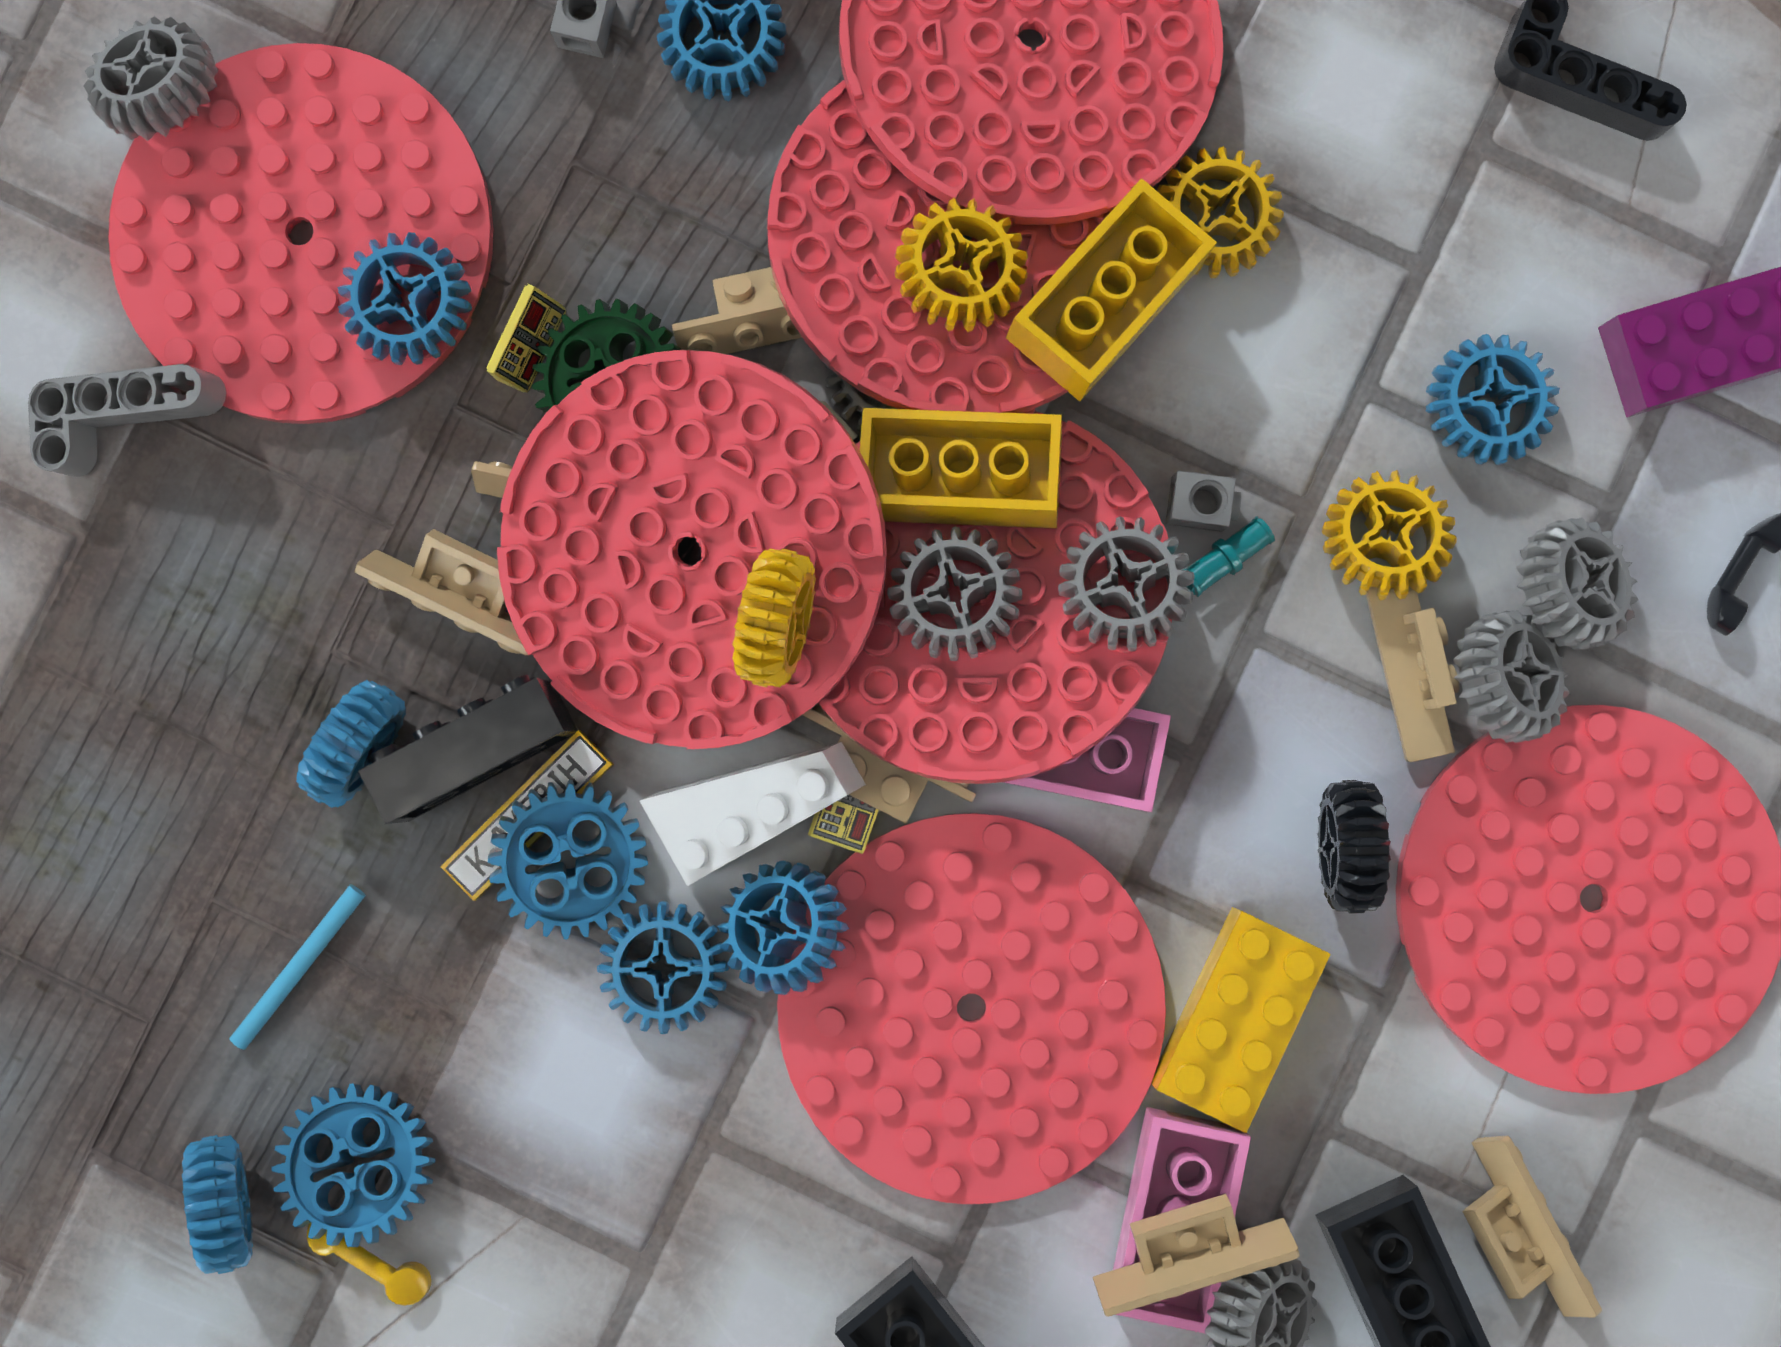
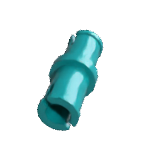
(1229, 555)

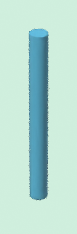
(297, 967)

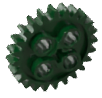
(606, 335)

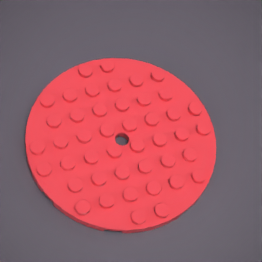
(1025, 129)
(211, 208)
(833, 260)
(668, 455)
(1044, 685)
(1682, 919)
(1064, 1030)

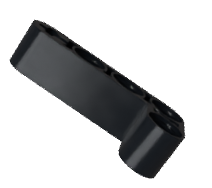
(1645, 103)

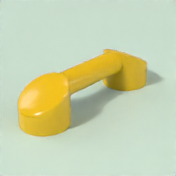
(402, 1285)

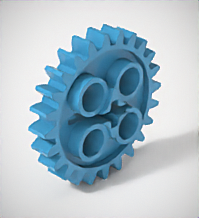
(579, 901)
(363, 1206)

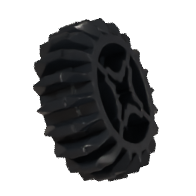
(1353, 846)

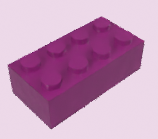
(1696, 342)

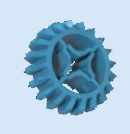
(696, 62)
(387, 305)
(1491, 360)
(341, 747)
(768, 967)
(663, 991)
(217, 1204)

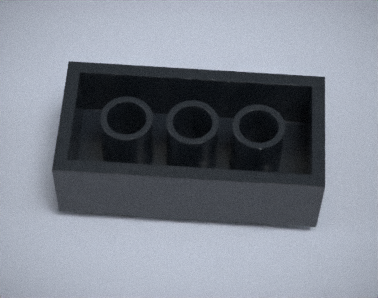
(467, 751)
(1400, 1269)
(904, 1312)

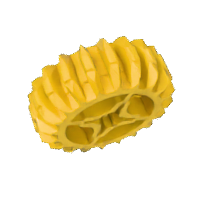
(1233, 223)
(992, 246)
(1373, 502)
(774, 617)

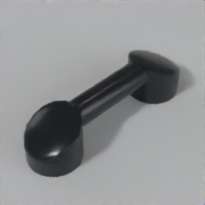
(1724, 608)

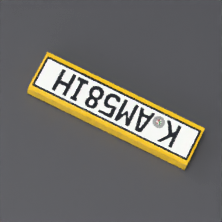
(576, 761)

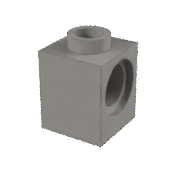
(586, 35)
(1181, 507)

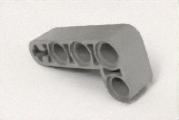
(126, 404)

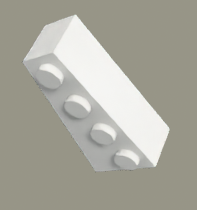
(737, 811)

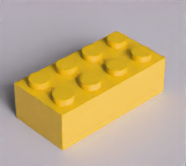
(1110, 289)
(964, 466)
(1239, 1019)

